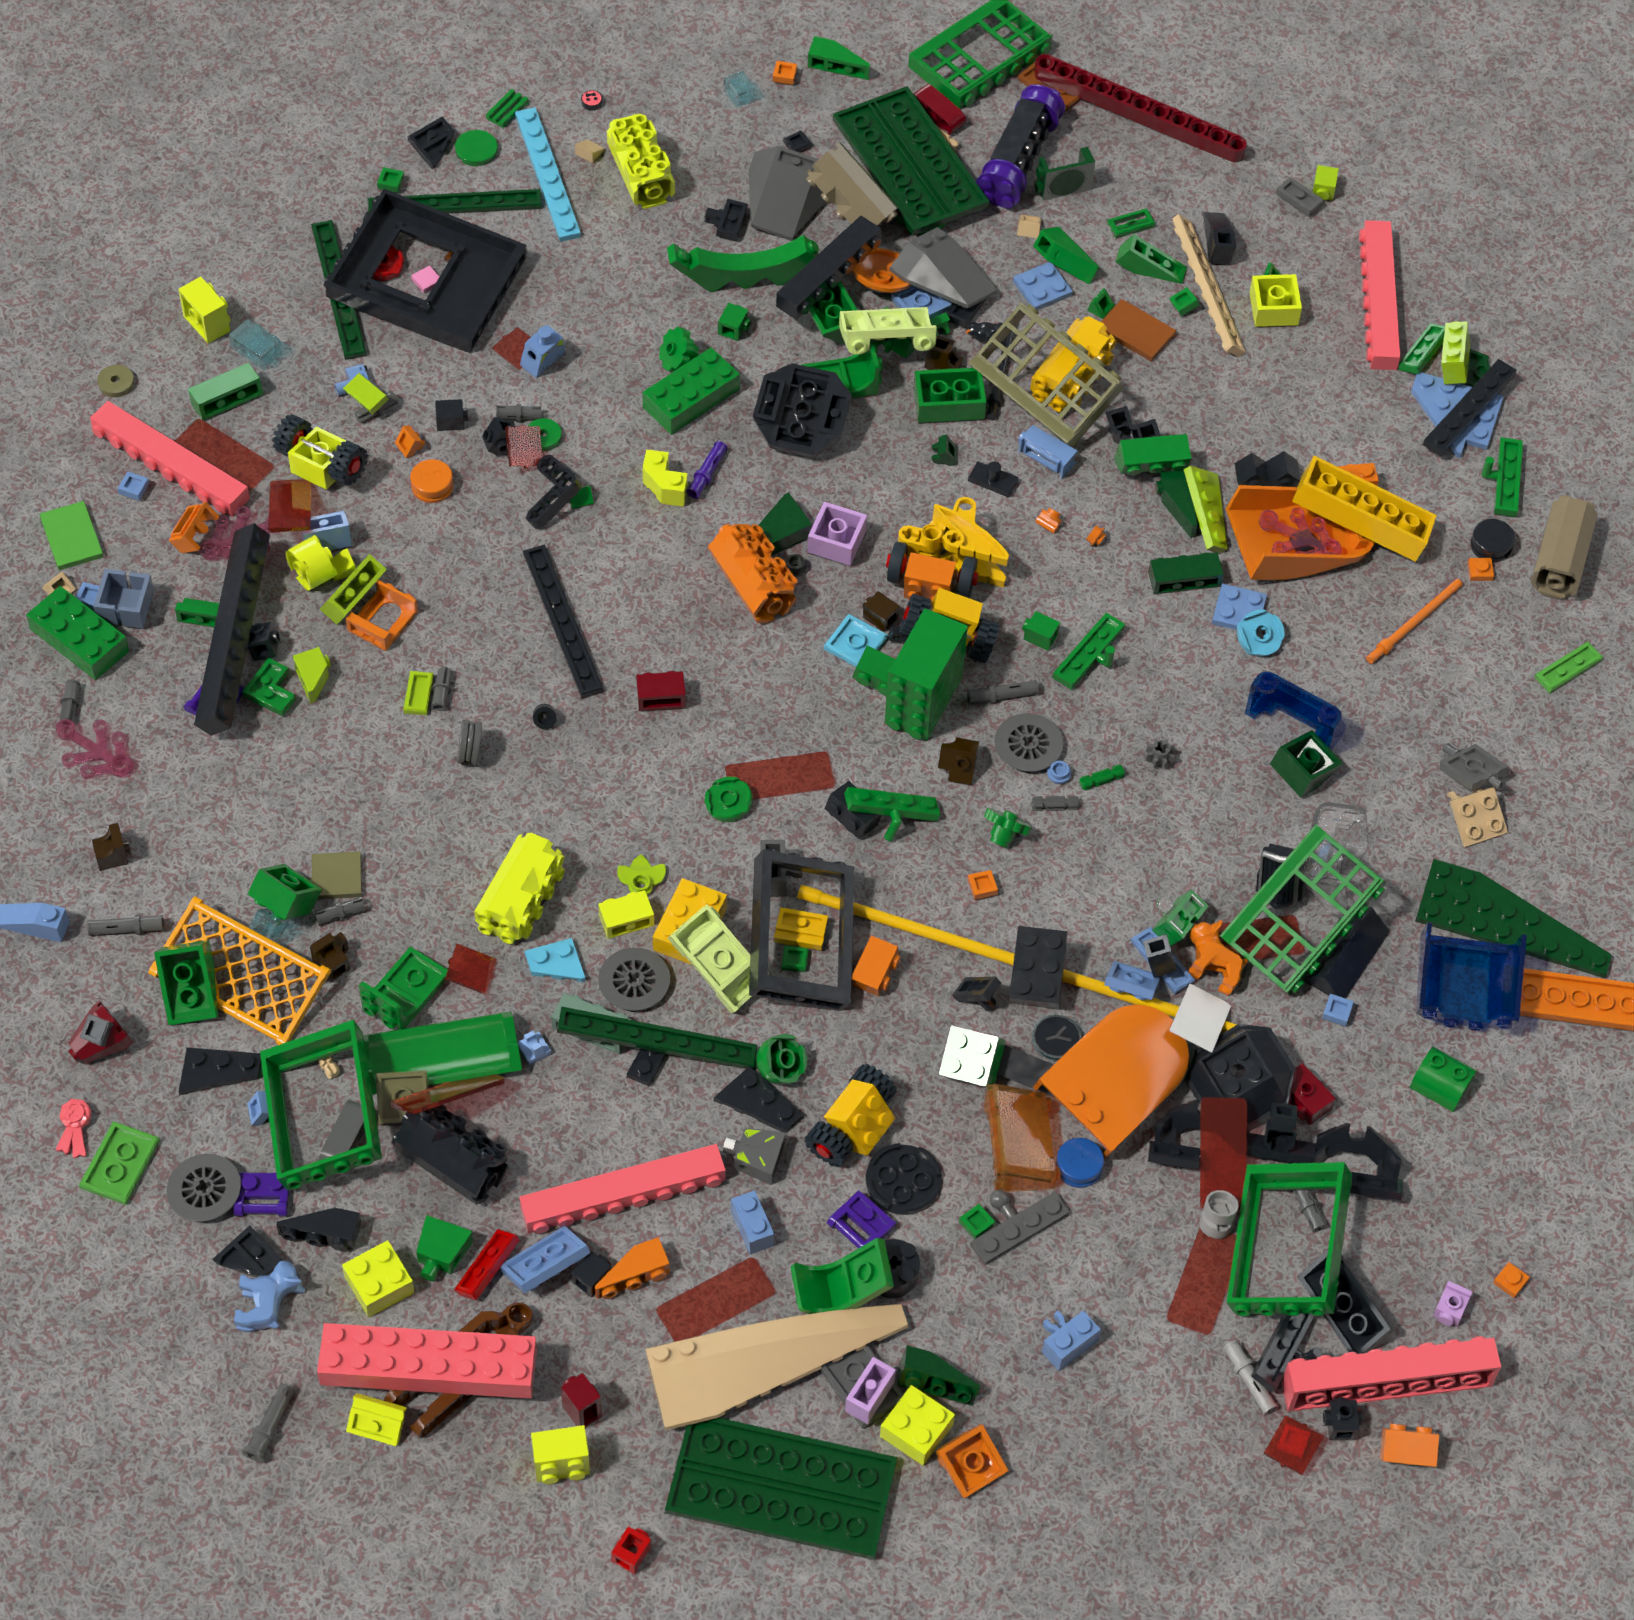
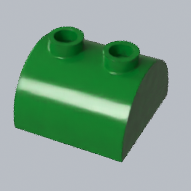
(1443, 1078)

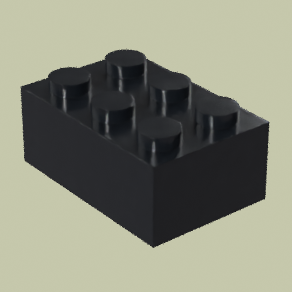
(1038, 967)

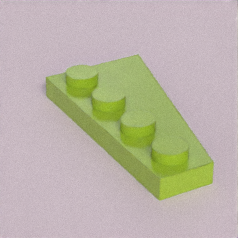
(1207, 502)

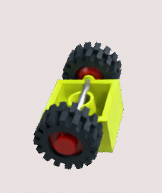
(318, 454)

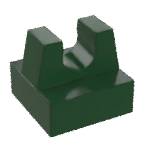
(945, 450)

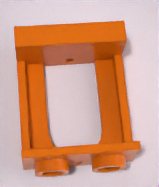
(385, 593)

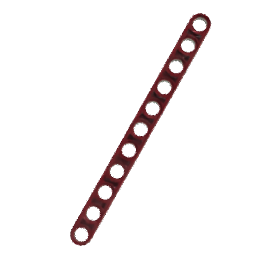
(1151, 112)

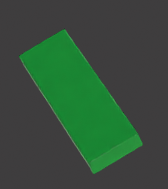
(1423, 349)

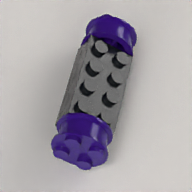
(1032, 121)

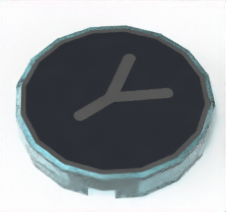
(1055, 1036)

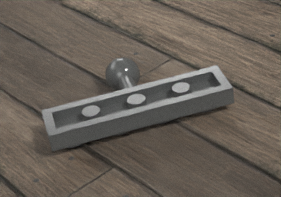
(1017, 1226)

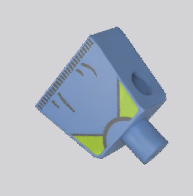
(542, 351)

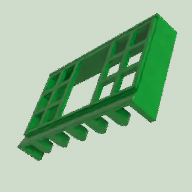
(991, 78)
(1273, 886)

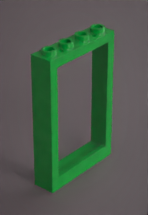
(300, 1052)
(1284, 1177)

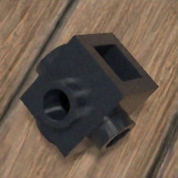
(495, 436)
(263, 641)
(1342, 1419)

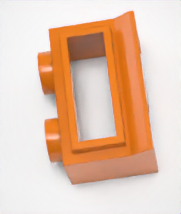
(189, 524)

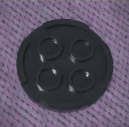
(903, 1179)

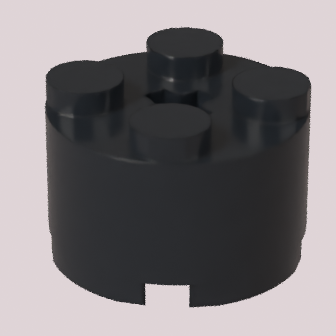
(907, 1264)

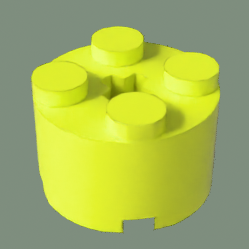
(311, 563)

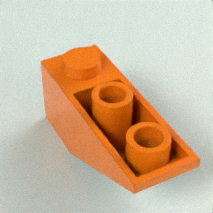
(641, 1264)

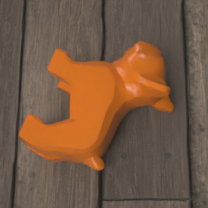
(1215, 956)

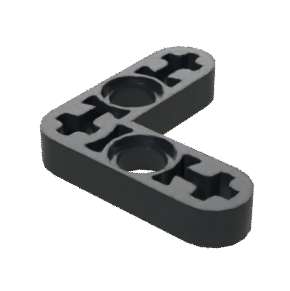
(537, 515)

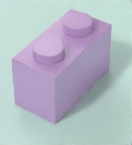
(870, 1390)

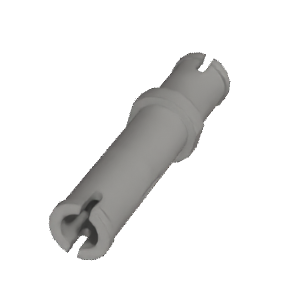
(1244, 1368)

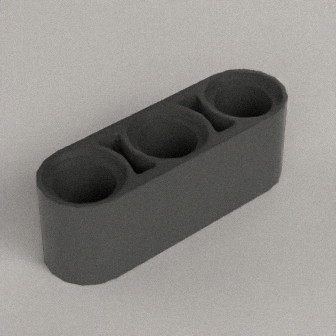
(345, 1132)

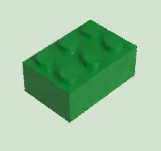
(949, 395)

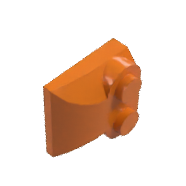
(971, 1460)

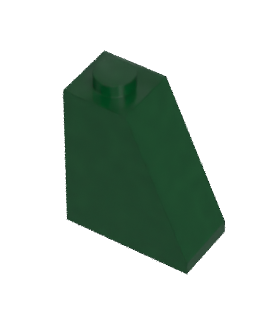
(785, 524)

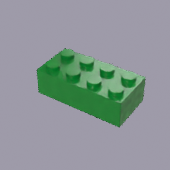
(691, 390)
(77, 633)

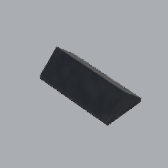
(1351, 956)
(1355, 1315)

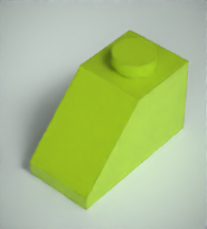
(312, 671)

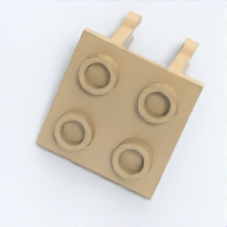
(1478, 816)

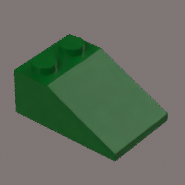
(187, 981)

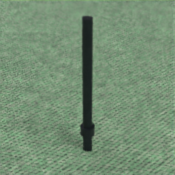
(995, 397)

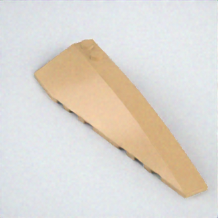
(726, 1368)

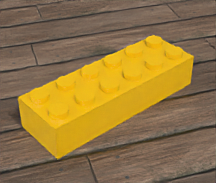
(1364, 508)

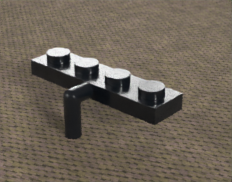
(1282, 1348)

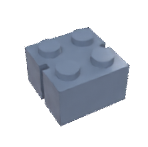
(119, 603)

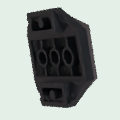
(795, 389)
(1267, 1074)

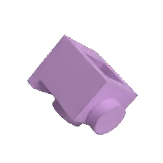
(1454, 1295)

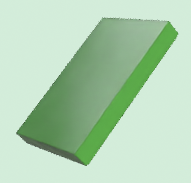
(71, 535)
(119, 1163)

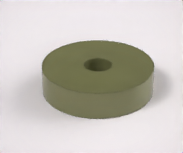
(115, 389)

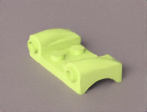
(898, 323)
(715, 956)

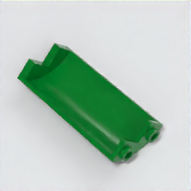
(447, 1049)

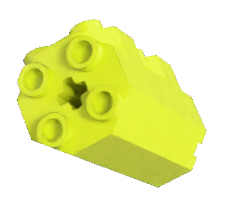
(641, 160)
(519, 887)

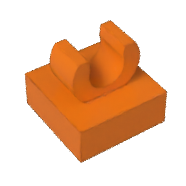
(409, 441)

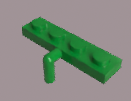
(1506, 476)
(1089, 651)
(893, 805)

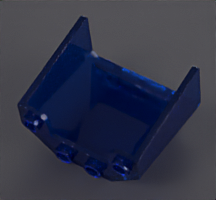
(1470, 981)

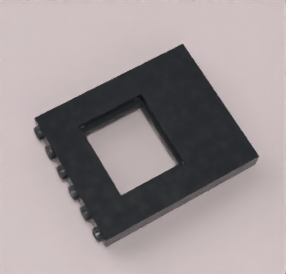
(465, 291)

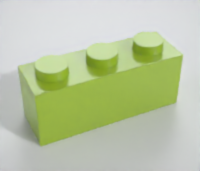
(1455, 352)
(353, 589)

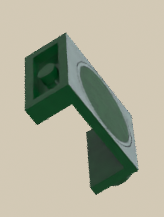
(1065, 179)

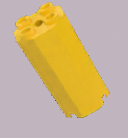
(1061, 360)

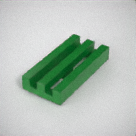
(504, 106)
(1132, 226)

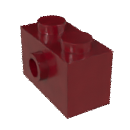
(660, 690)
(1310, 1096)
(581, 1400)

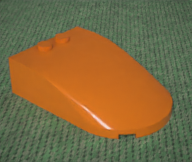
(1257, 543)
(1119, 1072)

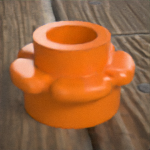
(1096, 536)

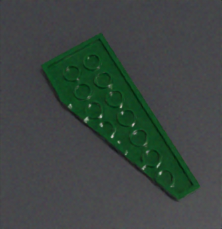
(1486, 911)

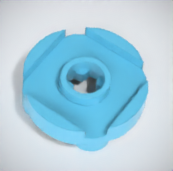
(1265, 621)

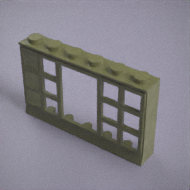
(1023, 398)

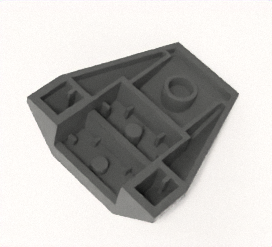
(942, 268)

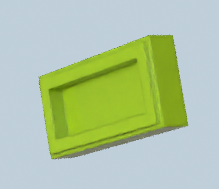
(365, 393)
(418, 693)

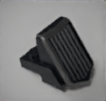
(1270, 861)

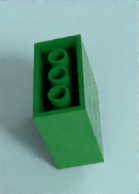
(925, 674)

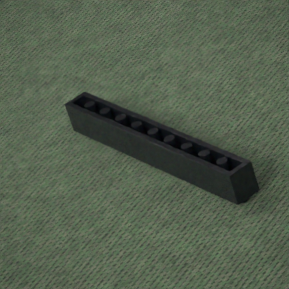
(232, 630)

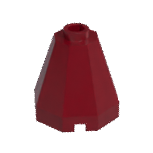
(88, 1051)

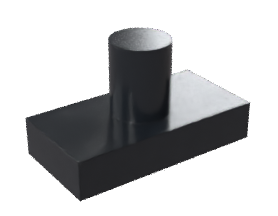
(993, 478)
(978, 990)

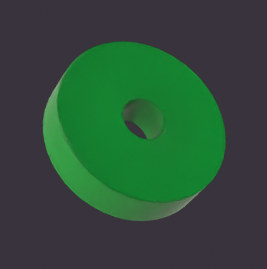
(552, 430)

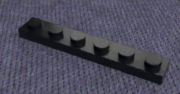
(1469, 407)

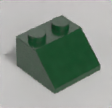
(1305, 763)

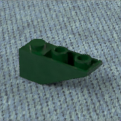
(935, 1376)

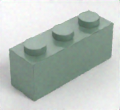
(577, 1002)

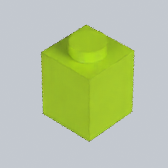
(1325, 182)

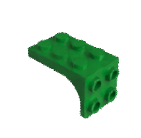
(857, 372)
(403, 989)
(844, 1282)

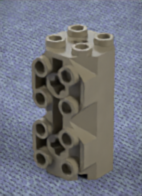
(850, 188)
(1564, 547)

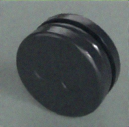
(1492, 540)

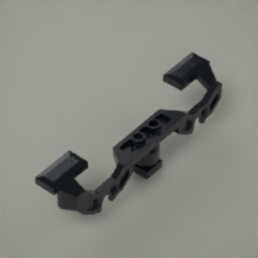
(1281, 1144)

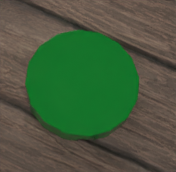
(476, 147)
(728, 799)

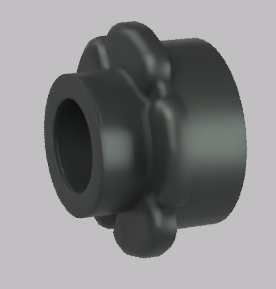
(796, 559)

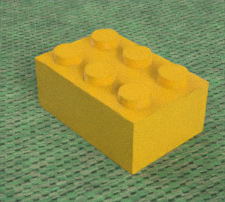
(684, 904)

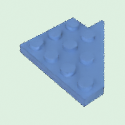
(1440, 398)

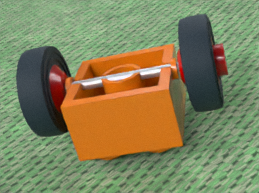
(928, 574)

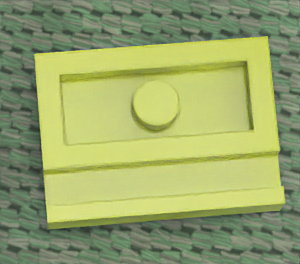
(376, 1419)

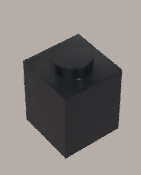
(450, 415)
(1159, 956)
(590, 1272)

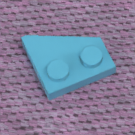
(555, 960)

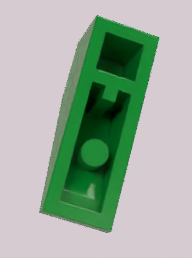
(835, 58)
(1147, 260)

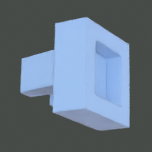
(533, 1047)

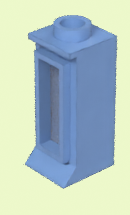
(1047, 450)

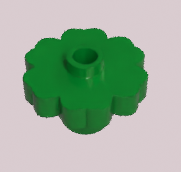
(677, 349)
(1005, 826)

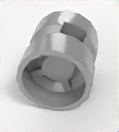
(1218, 1214)

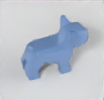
(267, 1295)

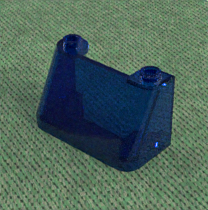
(1274, 692)

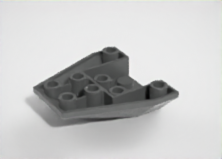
(780, 193)

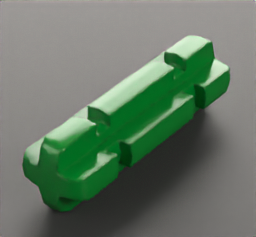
(1101, 777)

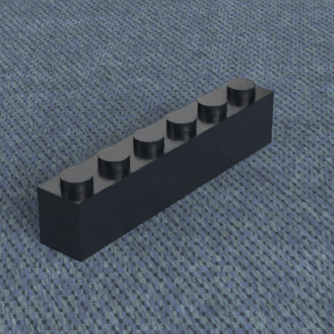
(828, 267)

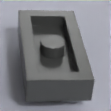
(1299, 196)

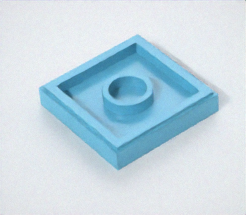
(852, 638)

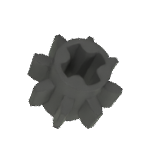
(1160, 753)

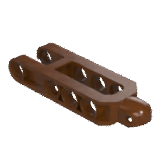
(507, 1322)

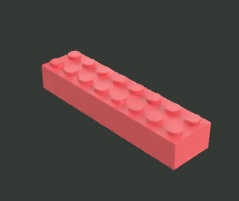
(427, 1360)
(1391, 1373)

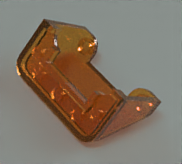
(1020, 1138)

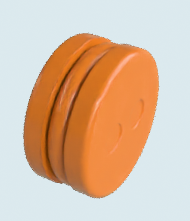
(431, 481)

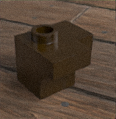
(943, 355)
(959, 759)
(111, 849)
(331, 953)

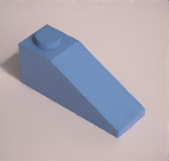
(35, 920)

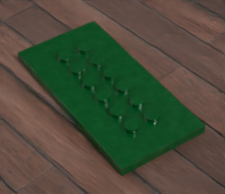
(910, 160)
(782, 1486)

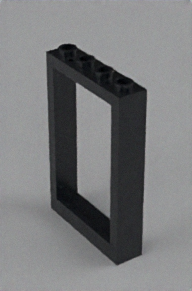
(788, 989)

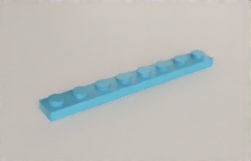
(547, 174)

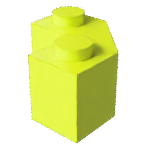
(667, 485)

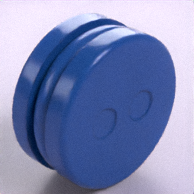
(1080, 1162)

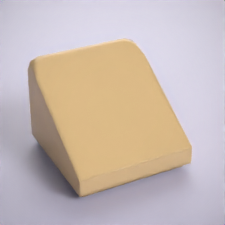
(588, 150)
(1029, 226)
(59, 580)

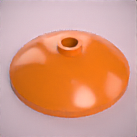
(875, 272)

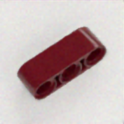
(940, 109)

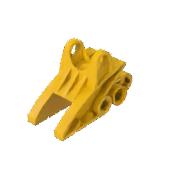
(961, 538)

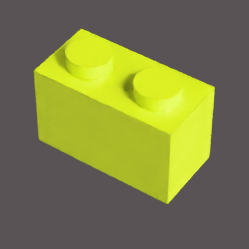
(626, 914)

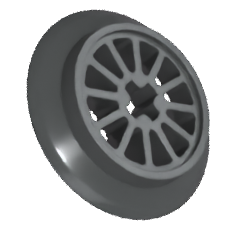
(1026, 722)
(634, 956)
(202, 1164)

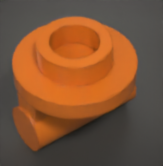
(1049, 520)

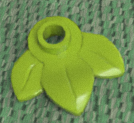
(641, 873)

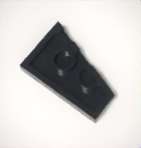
(217, 1067)
(758, 1099)

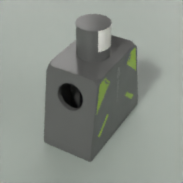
(757, 1153)

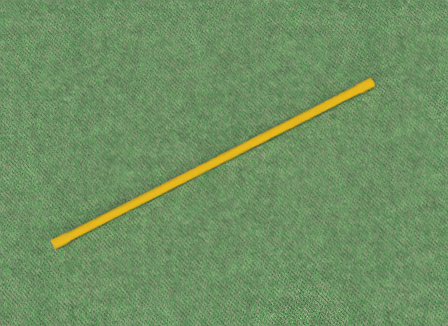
(819, 897)

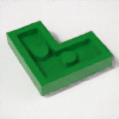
(265, 688)

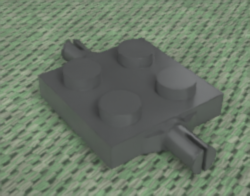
(1473, 767)

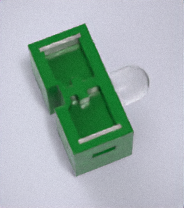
(1178, 915)

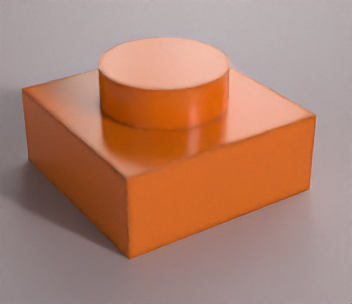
(784, 72)
(1480, 569)
(982, 884)
(1511, 1280)

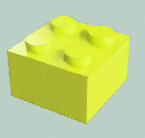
(1275, 300)
(204, 309)
(378, 1278)
(917, 1425)
(560, 1454)

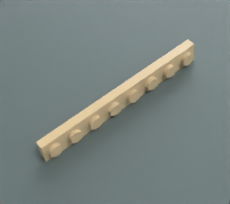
(1210, 290)

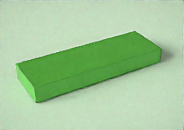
(1568, 667)

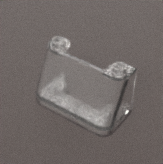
(1349, 828)

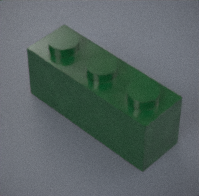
(1185, 573)

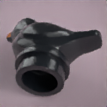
(983, 331)

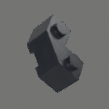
(1122, 427)
(1278, 471)

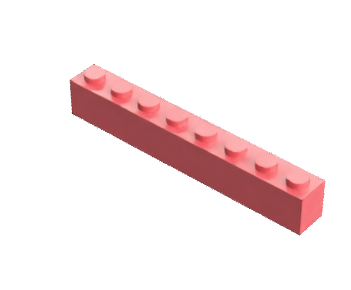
(1380, 295)
(169, 459)
(622, 1189)

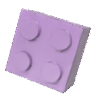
(837, 533)

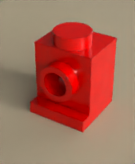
(631, 1538)

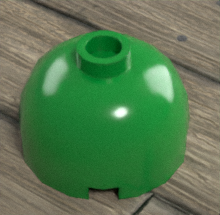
(781, 1059)

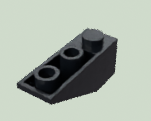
(1219, 238)
(328, 1227)

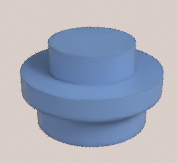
(1059, 772)

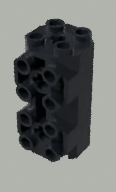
(446, 1150)

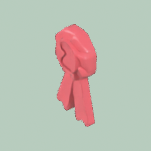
(75, 1116)

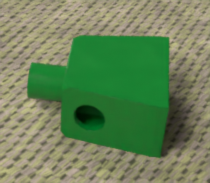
(441, 1247)

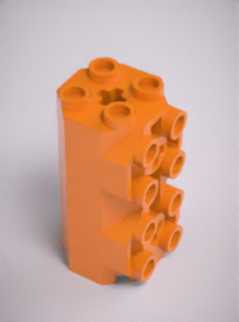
(758, 579)

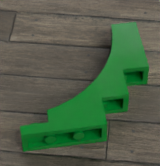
(746, 269)

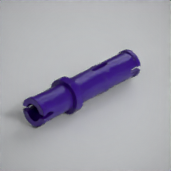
(703, 476)

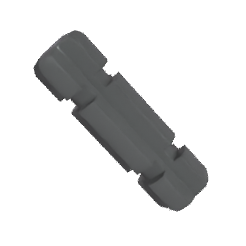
(1055, 803)

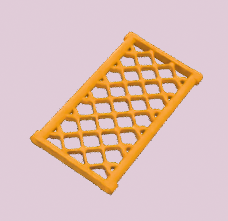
(264, 942)

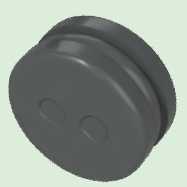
(469, 742)

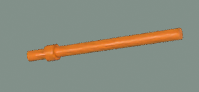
(1386, 645)

